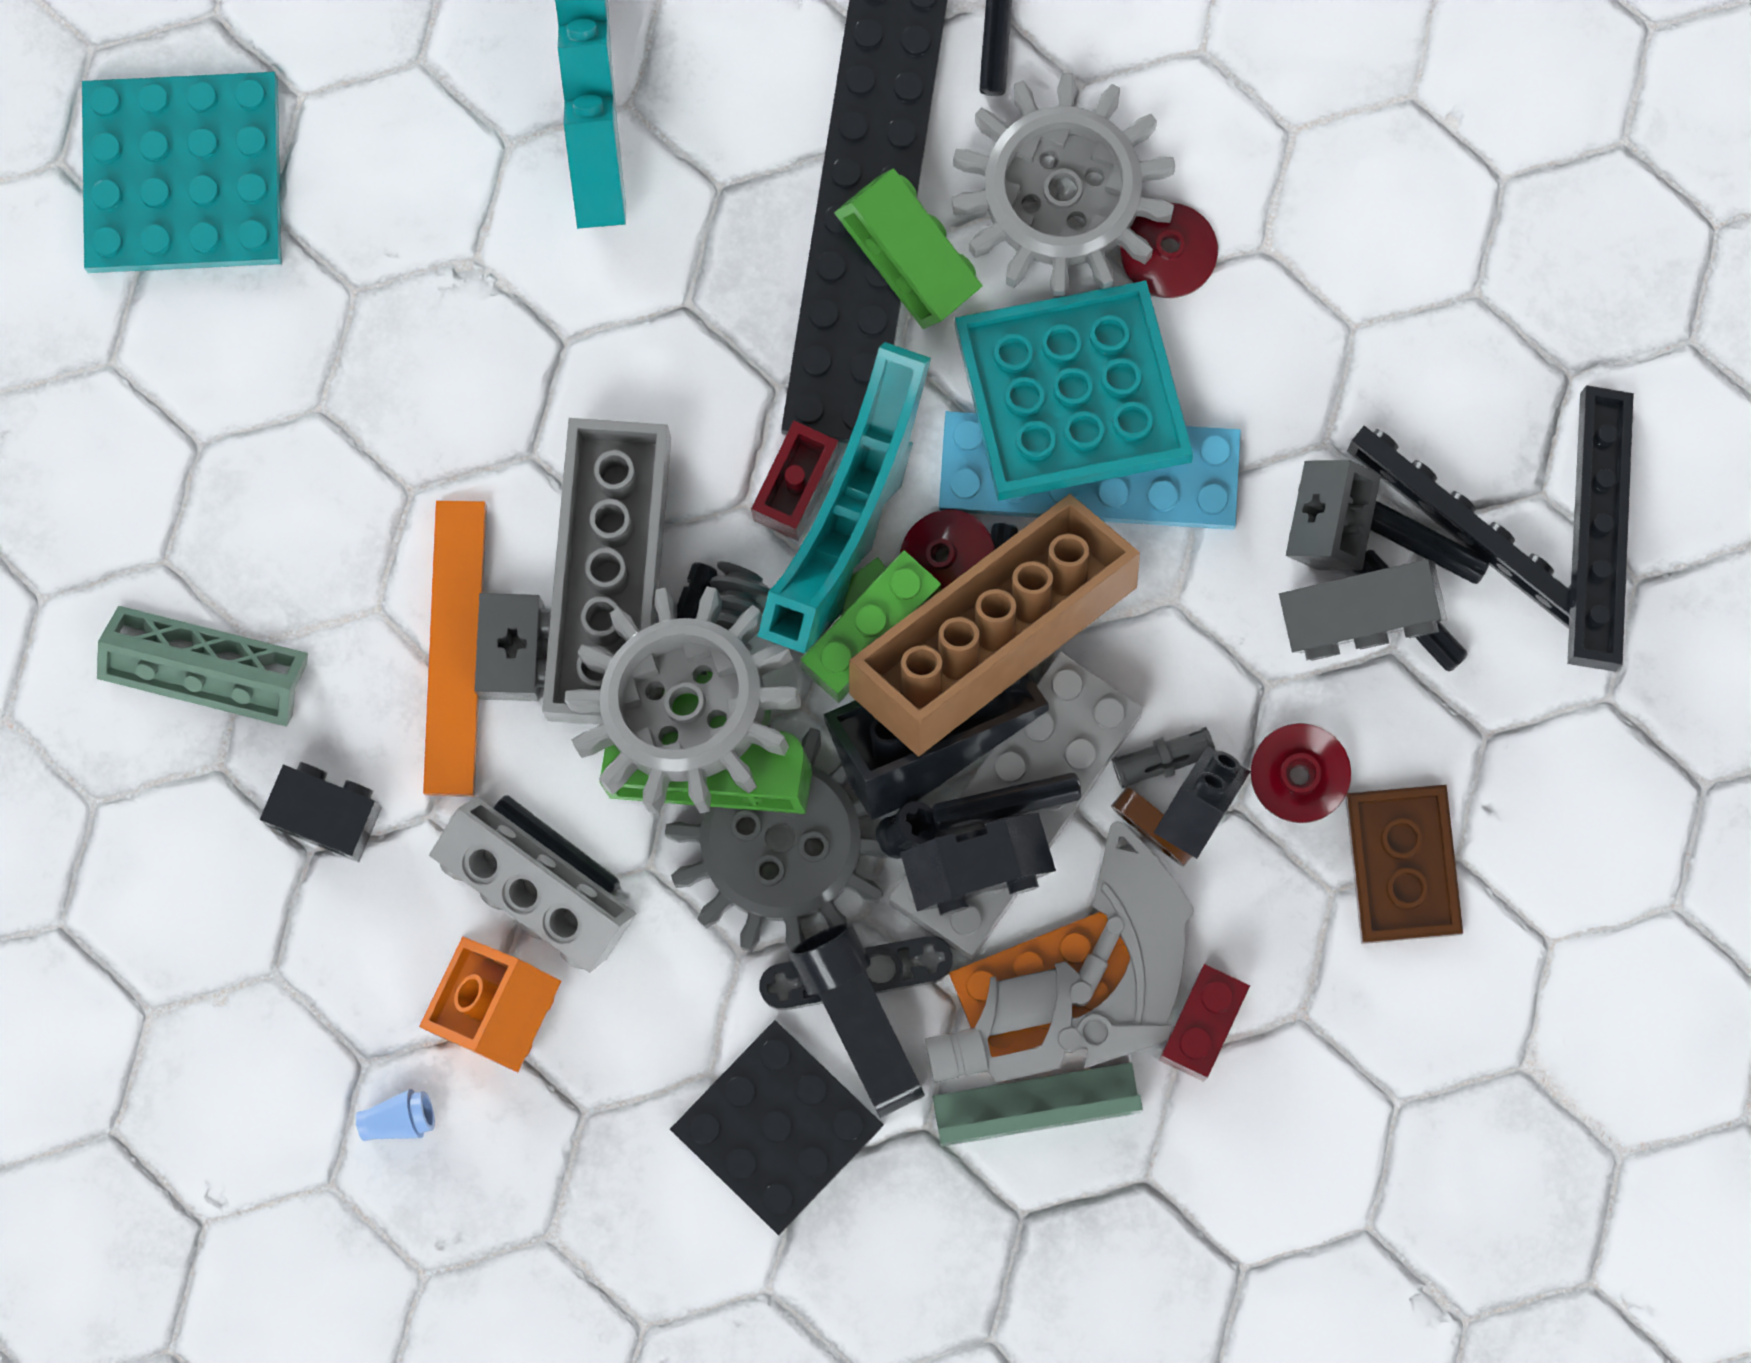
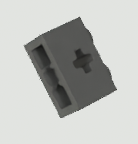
(1333, 515)
(498, 622)

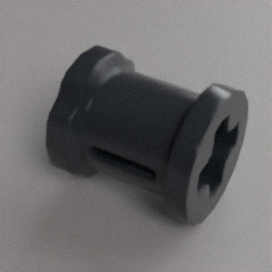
(906, 829)

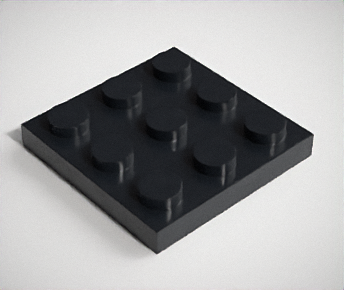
(777, 1127)

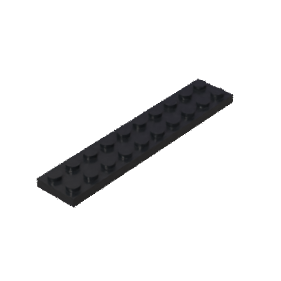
(874, 126)

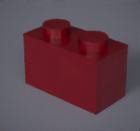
(795, 480)
(1204, 1022)

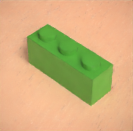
(909, 248)
(883, 605)

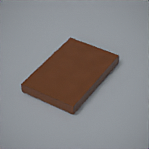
(1404, 864)

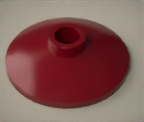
(1176, 272)
(960, 532)
(1315, 752)

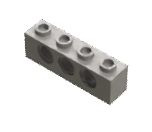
(558, 885)

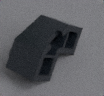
(999, 856)

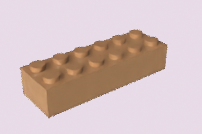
(993, 624)

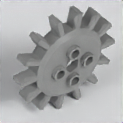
(1082, 144)
(672, 658)

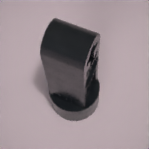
(835, 968)

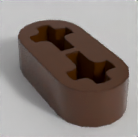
(1145, 819)

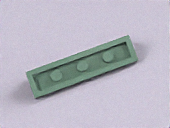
(196, 671)
(1036, 1104)

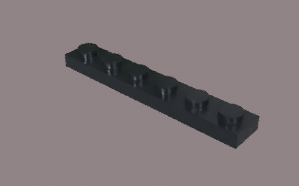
(1457, 517)
(1600, 529)

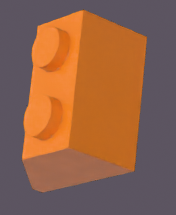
(490, 1003)

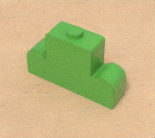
(779, 779)

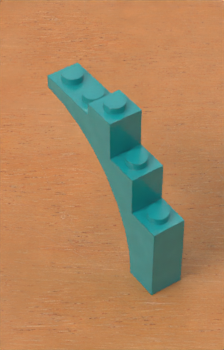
(590, 113)
(844, 531)

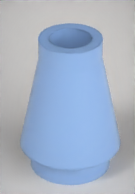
(397, 1118)

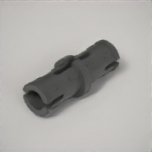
(1161, 758)

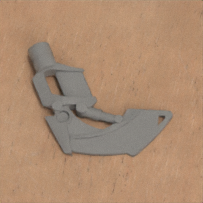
(1150, 917)

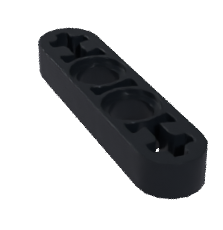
(920, 973)

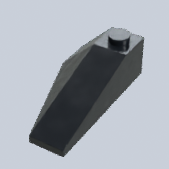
(891, 775)

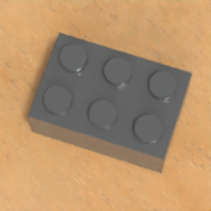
(1363, 609)

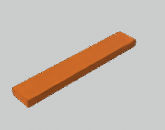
(453, 648)

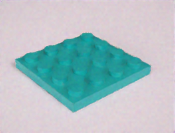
(181, 172)
(1072, 390)

